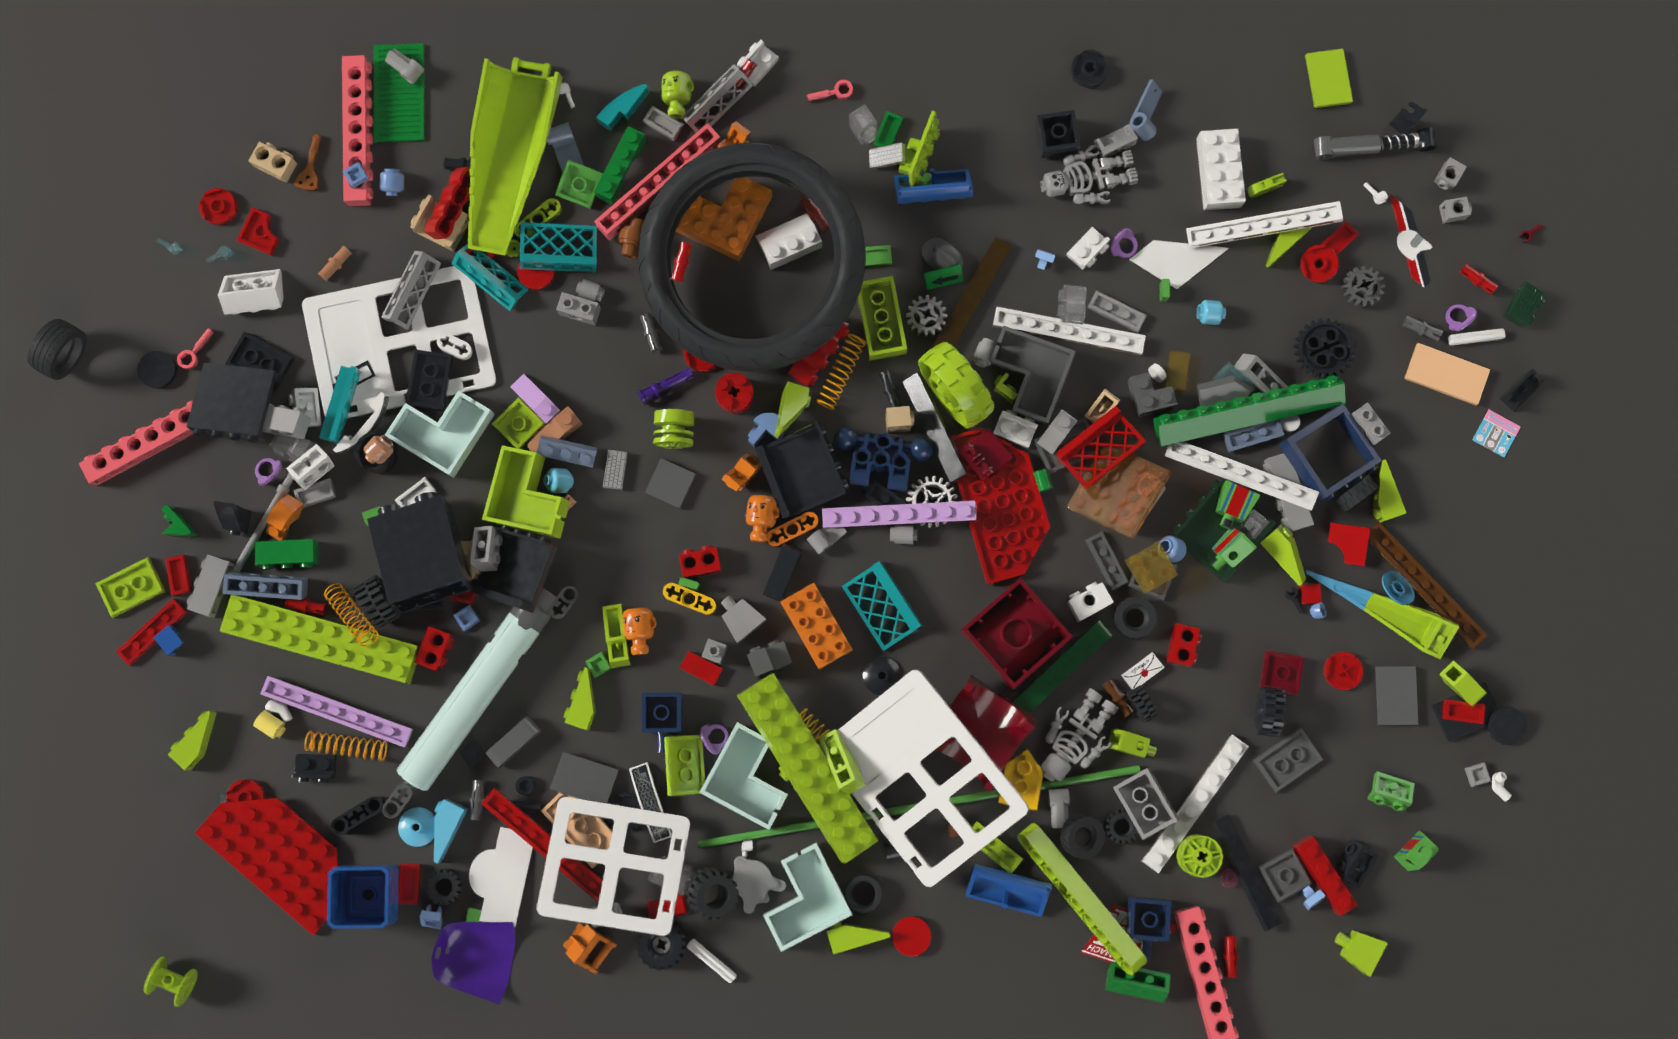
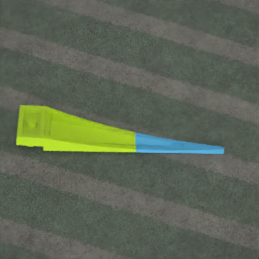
(1418, 626)

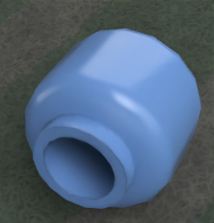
(391, 182)
(1174, 548)

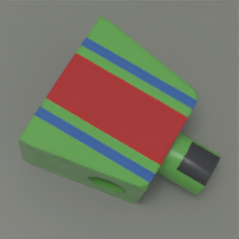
(1234, 503)
(1231, 549)
(1418, 851)

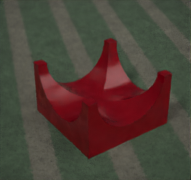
(992, 721)

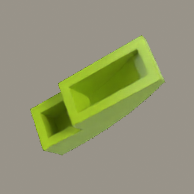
(616, 642)

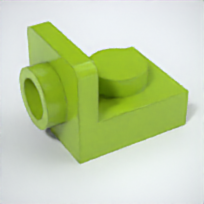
(1006, 391)

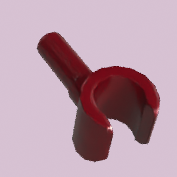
(1529, 233)

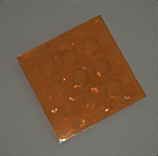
(1122, 495)

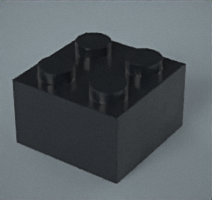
(1057, 134)

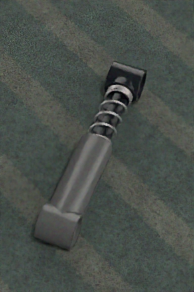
(1329, 147)

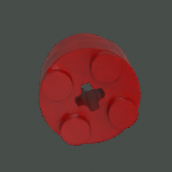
(725, 399)

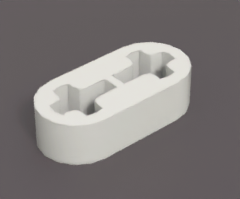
(456, 343)

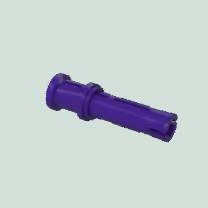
(657, 389)

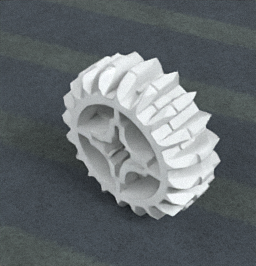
(926, 493)

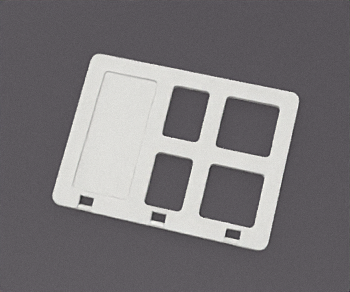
(348, 331)
(892, 740)

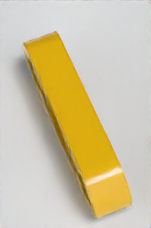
(678, 588)

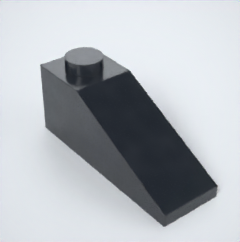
(233, 517)

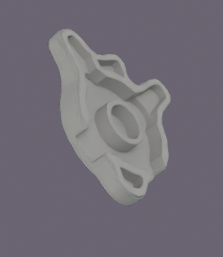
(754, 882)

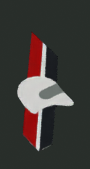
(1410, 242)

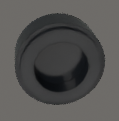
(525, 785)

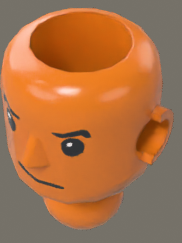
(761, 515)
(638, 627)

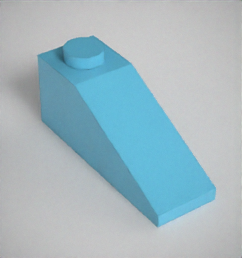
(446, 824)

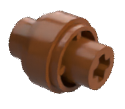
(630, 237)

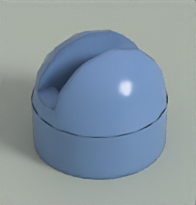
(1318, 611)

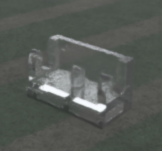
(1254, 523)

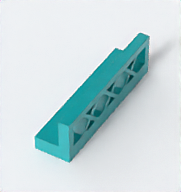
(486, 277)
(340, 404)

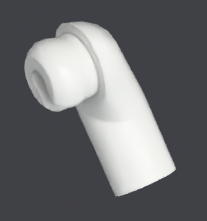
(279, 707)
(1498, 786)

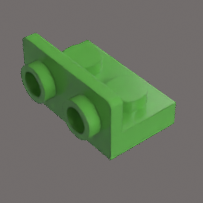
(1391, 792)

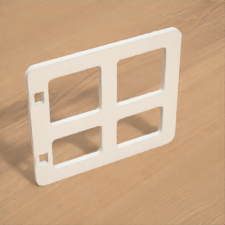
(614, 860)

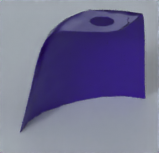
(477, 958)

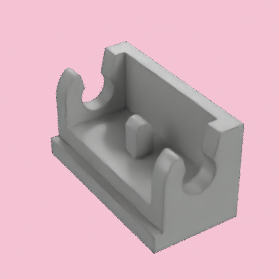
(1116, 141)

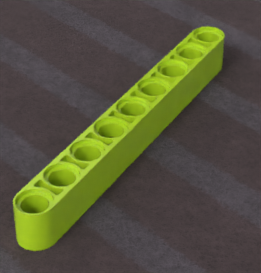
(1082, 899)

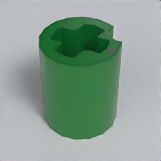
(1043, 480)

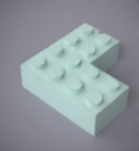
(445, 442)
(733, 781)
(817, 903)

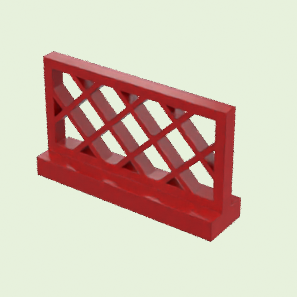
(1087, 439)

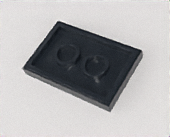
(257, 354)
(429, 380)
(1455, 729)

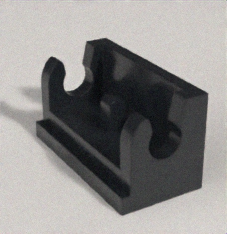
(1406, 121)
(1522, 390)

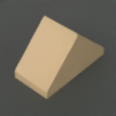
(1101, 406)

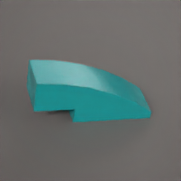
(622, 107)

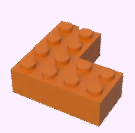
(733, 223)

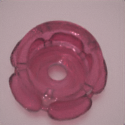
(1225, 878)

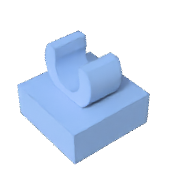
(1044, 257)
(1312, 898)
(431, 919)

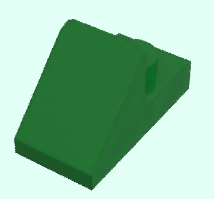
(180, 526)

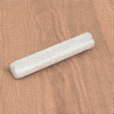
(1474, 337)
(711, 961)

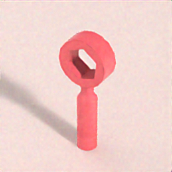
(827, 93)
(198, 346)

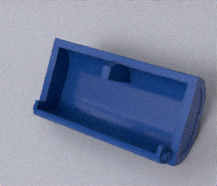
(944, 186)
(1008, 890)

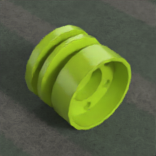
(673, 428)
(1189, 850)

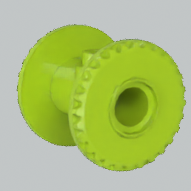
(170, 981)

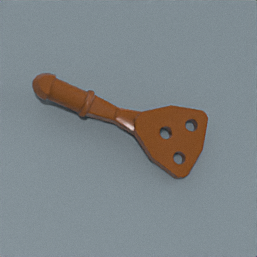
(309, 171)

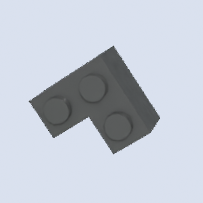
(1148, 400)
(769, 659)

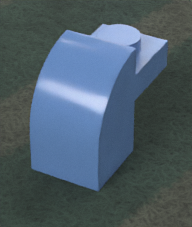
(766, 424)

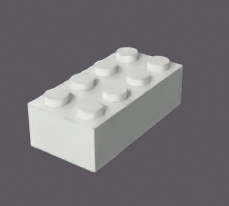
(1220, 169)

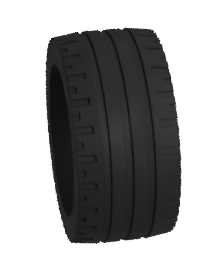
(57, 349)

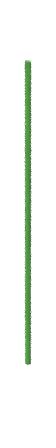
(903, 809)

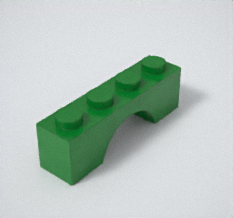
(615, 172)

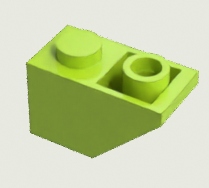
(1462, 683)

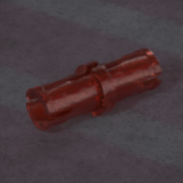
(815, 213)

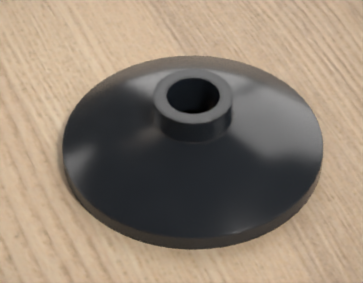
(872, 670)

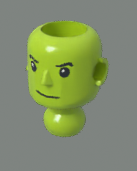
(676, 92)

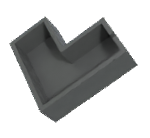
(1043, 368)

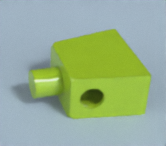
(1131, 744)
(1361, 950)

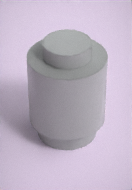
(590, 290)
(984, 352)
(903, 534)

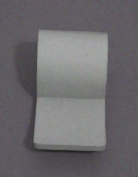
(825, 537)

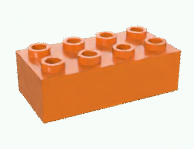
(816, 626)

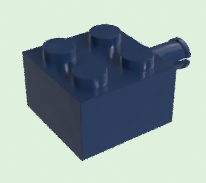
(662, 715)
(1148, 921)

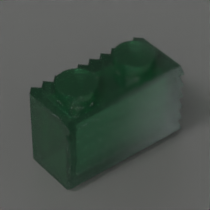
(1524, 305)

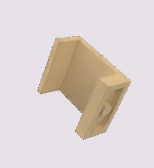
(426, 212)

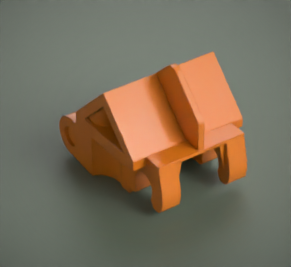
(583, 942)

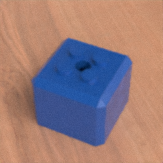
(347, 901)

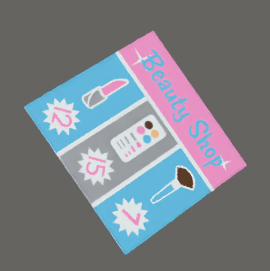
(1496, 433)

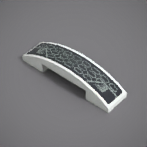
(380, 406)
(648, 798)

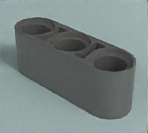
(513, 742)

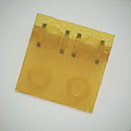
(1151, 567)

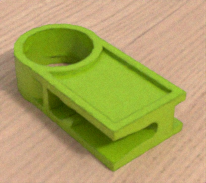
(1266, 185)

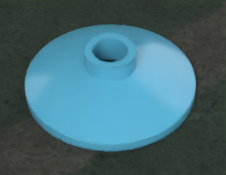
(424, 819)

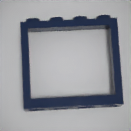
(1305, 470)

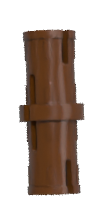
(1118, 697)

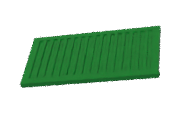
(397, 103)

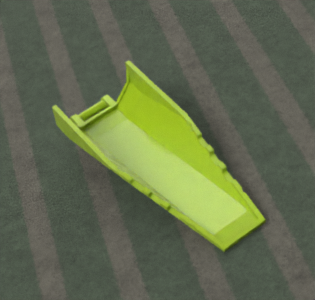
(506, 148)

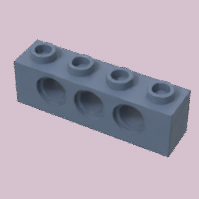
(265, 585)

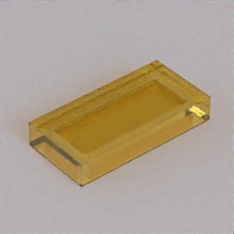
(1177, 370)

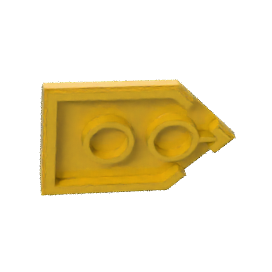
(1025, 777)

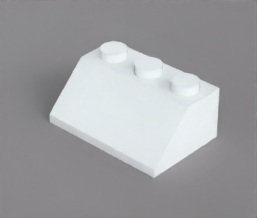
(789, 241)
(251, 292)

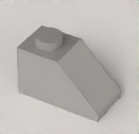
(1057, 431)

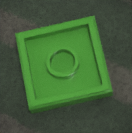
(578, 184)

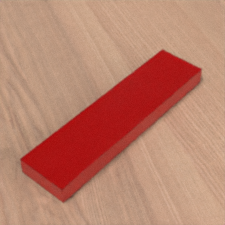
(143, 638)

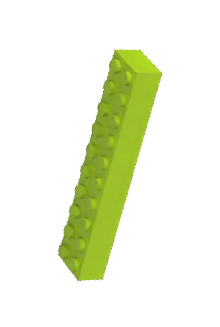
(319, 639)
(807, 768)

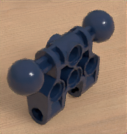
(847, 439)

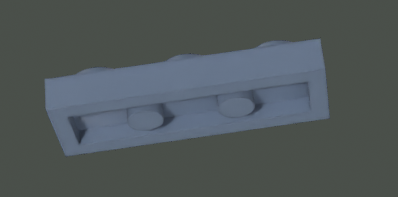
(1252, 435)
(566, 451)

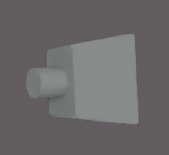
(741, 618)

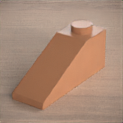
(559, 427)

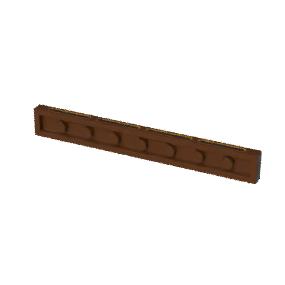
(1425, 584)

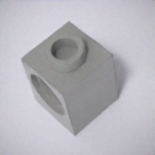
(1455, 169)
(1448, 213)
(714, 651)

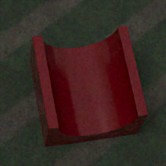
(1016, 633)

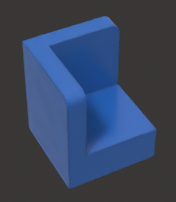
(169, 640)

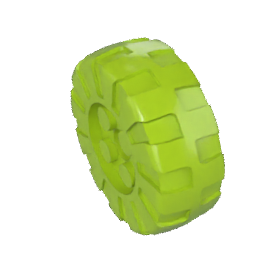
(956, 384)

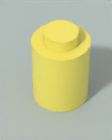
(269, 725)

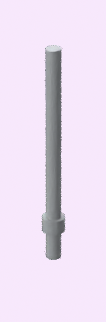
(282, 490)

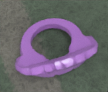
(1115, 247)
(1470, 312)
(263, 480)
(705, 732)

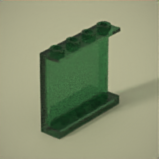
(1203, 531)

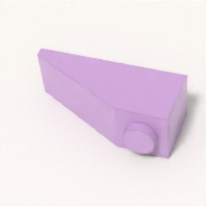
(535, 399)

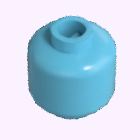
(1211, 312)
(558, 480)

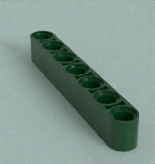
(1063, 666)

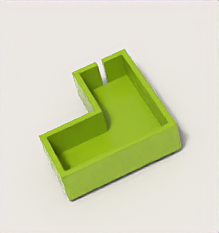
(514, 495)

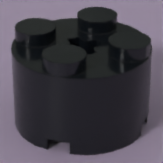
(374, 468)

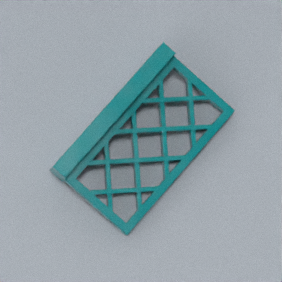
(558, 262)
(895, 595)

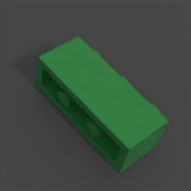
(286, 553)
(1142, 984)

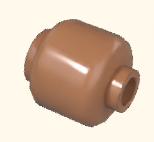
(378, 449)

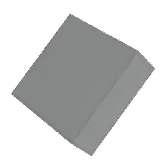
(1477, 774)

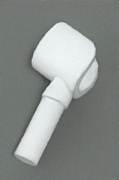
(565, 89)
(1378, 197)
(746, 846)

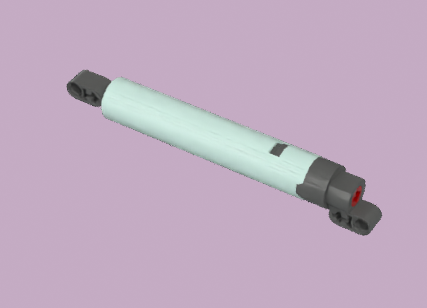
(473, 695)

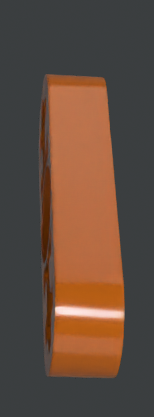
(807, 527)

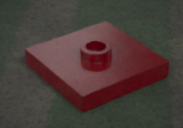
(1282, 672)

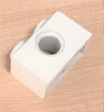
(1097, 592)

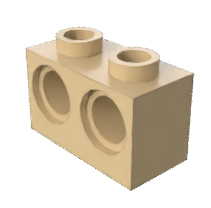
(271, 164)
(899, 419)

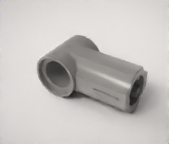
(408, 69)
(1059, 802)

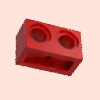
(700, 567)
(1178, 643)
(430, 647)

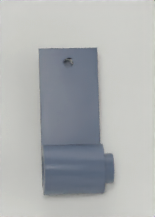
(1140, 120)
(564, 145)

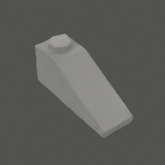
(1258, 373)

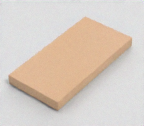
(1447, 374)
(582, 829)

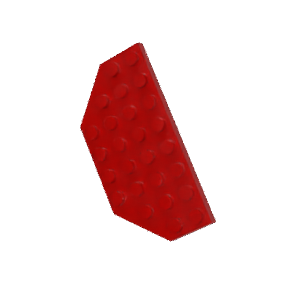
(1008, 513)
(276, 854)

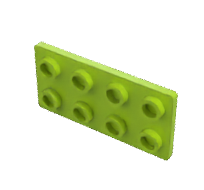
(919, 151)

